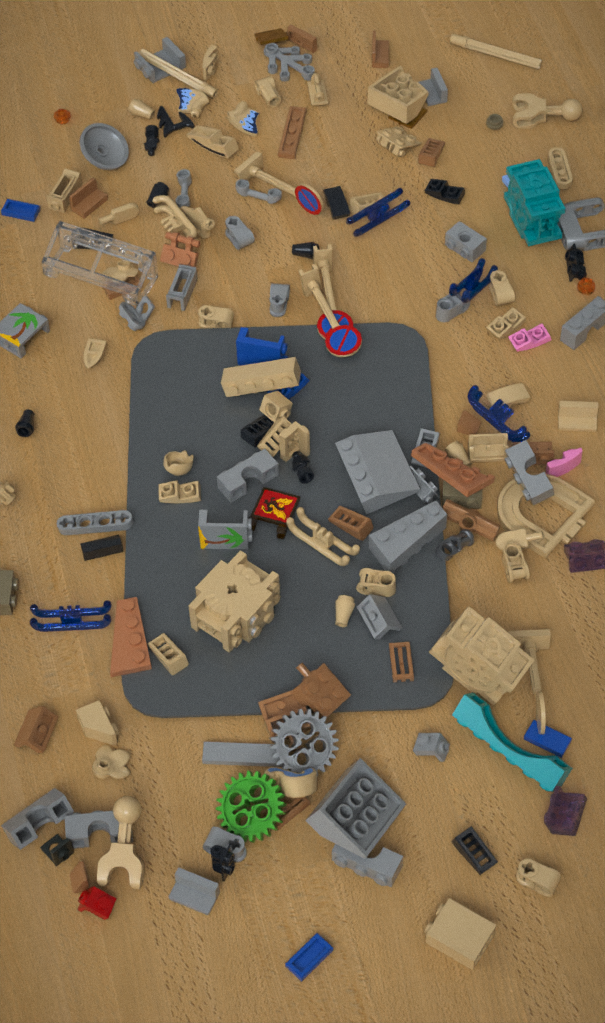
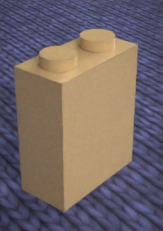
(460, 933)

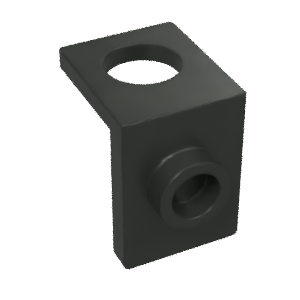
(60, 852)

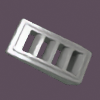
(429, 435)

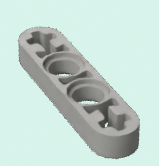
(95, 519)

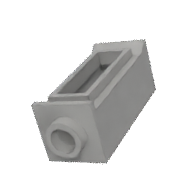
(183, 272)

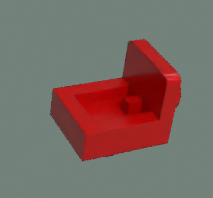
(96, 902)

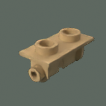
(317, 91)

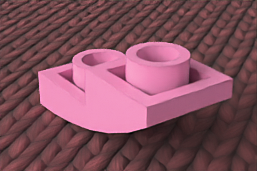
(529, 339)
(569, 461)

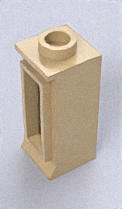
(61, 202)

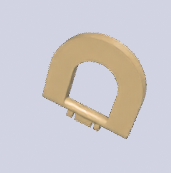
(564, 495)

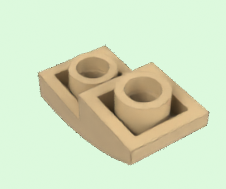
(209, 61)
(507, 324)
(510, 395)
(184, 493)

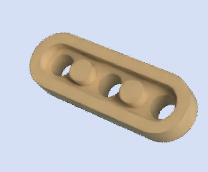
(560, 168)

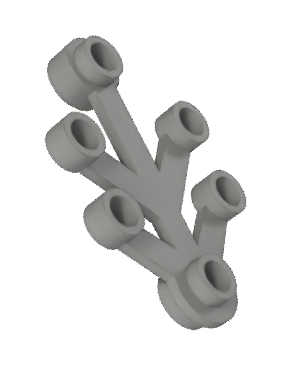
(273, 51)

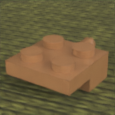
(320, 690)
(277, 706)

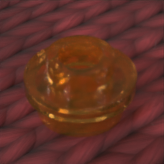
(62, 116)
(586, 286)

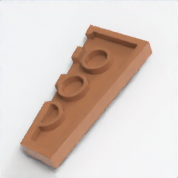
(452, 470)
(129, 641)

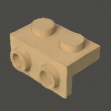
(294, 439)

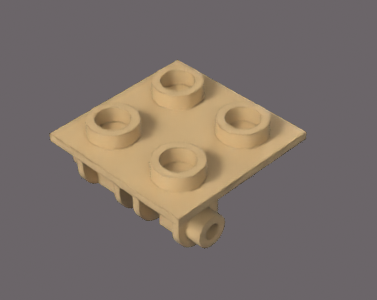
(396, 140)

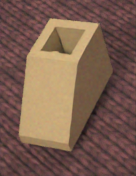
(96, 723)

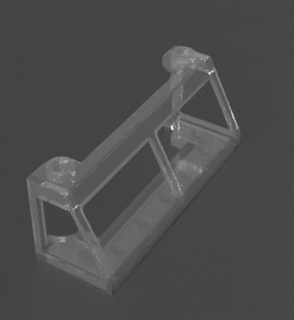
(72, 236)

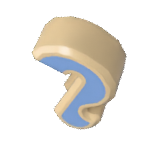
(294, 784)

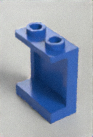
(256, 350)

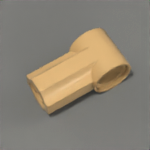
(267, 89)

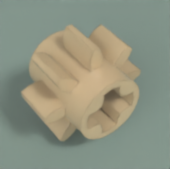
(6, 493)

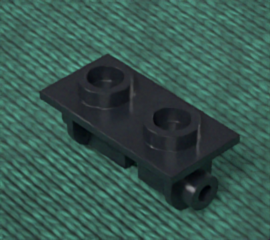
(575, 263)
(223, 860)

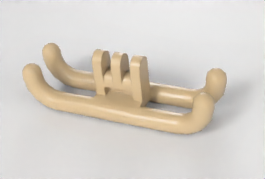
(176, 220)
(322, 539)

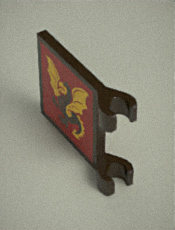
(275, 508)

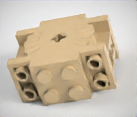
(235, 601)
(481, 655)

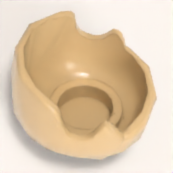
(178, 463)

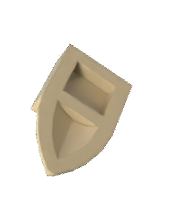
(94, 352)

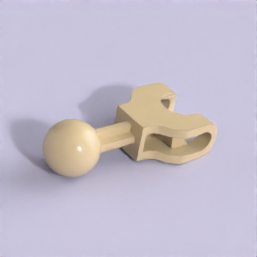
(535, 110)
(123, 854)

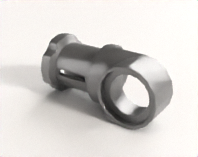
(450, 543)

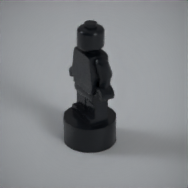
(151, 134)
(300, 464)

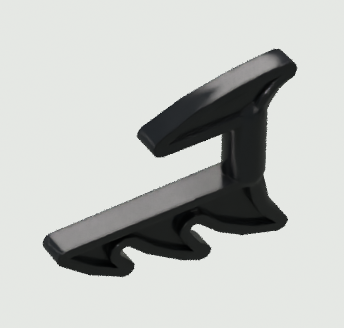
(168, 125)

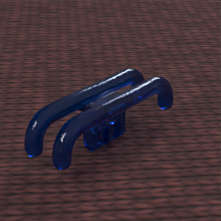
(376, 212)
(471, 282)
(497, 415)
(71, 618)

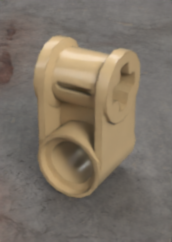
(501, 288)
(216, 317)
(514, 565)
(376, 582)
(539, 878)

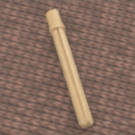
(466, 42)
(179, 74)

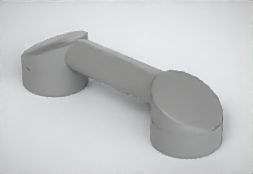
(184, 179)
(273, 195)

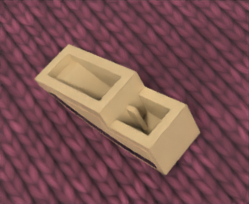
(213, 141)

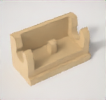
(487, 447)

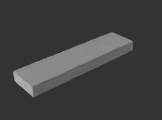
(239, 754)

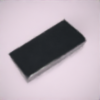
(101, 547)

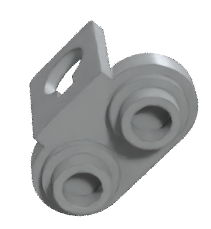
(135, 318)

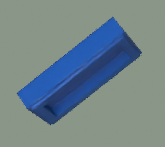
(20, 210)
(550, 741)
(309, 957)

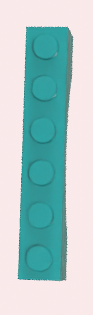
(478, 717)

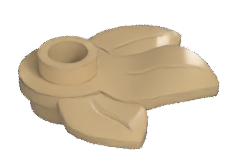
(122, 271)
(111, 763)

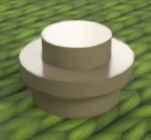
(494, 121)

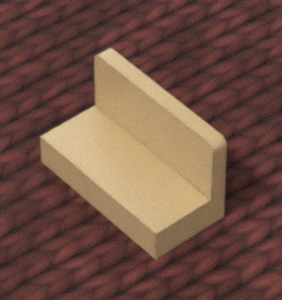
(577, 416)

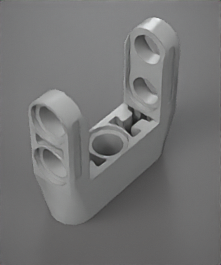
(571, 229)

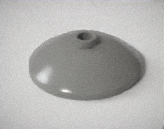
(104, 146)

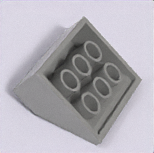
(377, 469)
(356, 810)

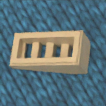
(361, 202)
(278, 426)
(173, 664)

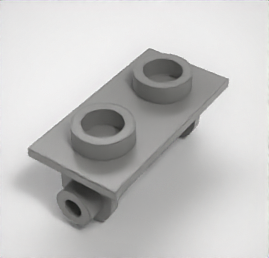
(428, 490)

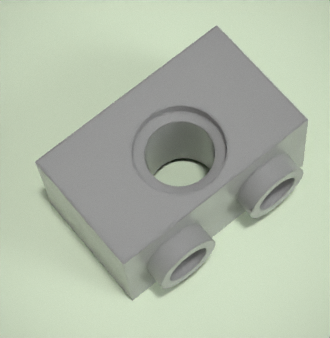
(465, 241)

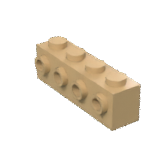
(261, 377)

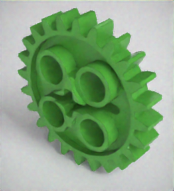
(246, 787)

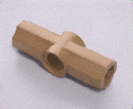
(480, 525)

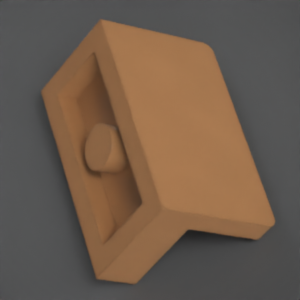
(380, 52)
(87, 199)
(36, 729)

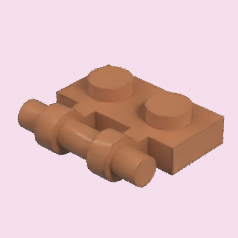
(175, 255)

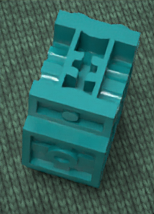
(534, 202)

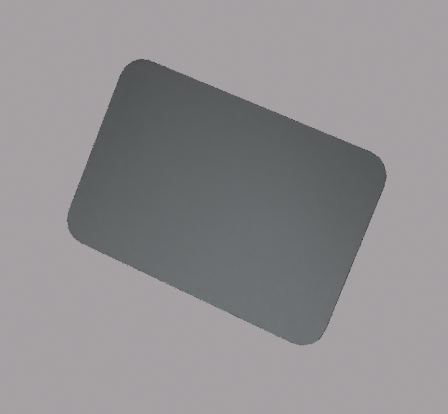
(183, 407)

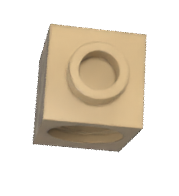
(276, 406)

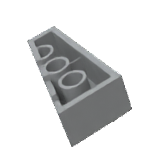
(406, 536)

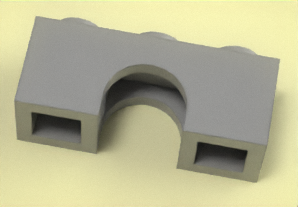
(576, 329)
(259, 466)
(535, 487)
(49, 808)
(80, 827)
(382, 868)

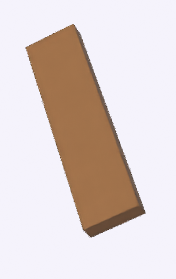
(292, 132)

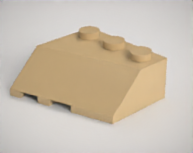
(397, 95)

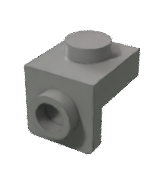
(431, 745)

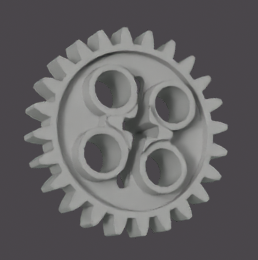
(292, 727)

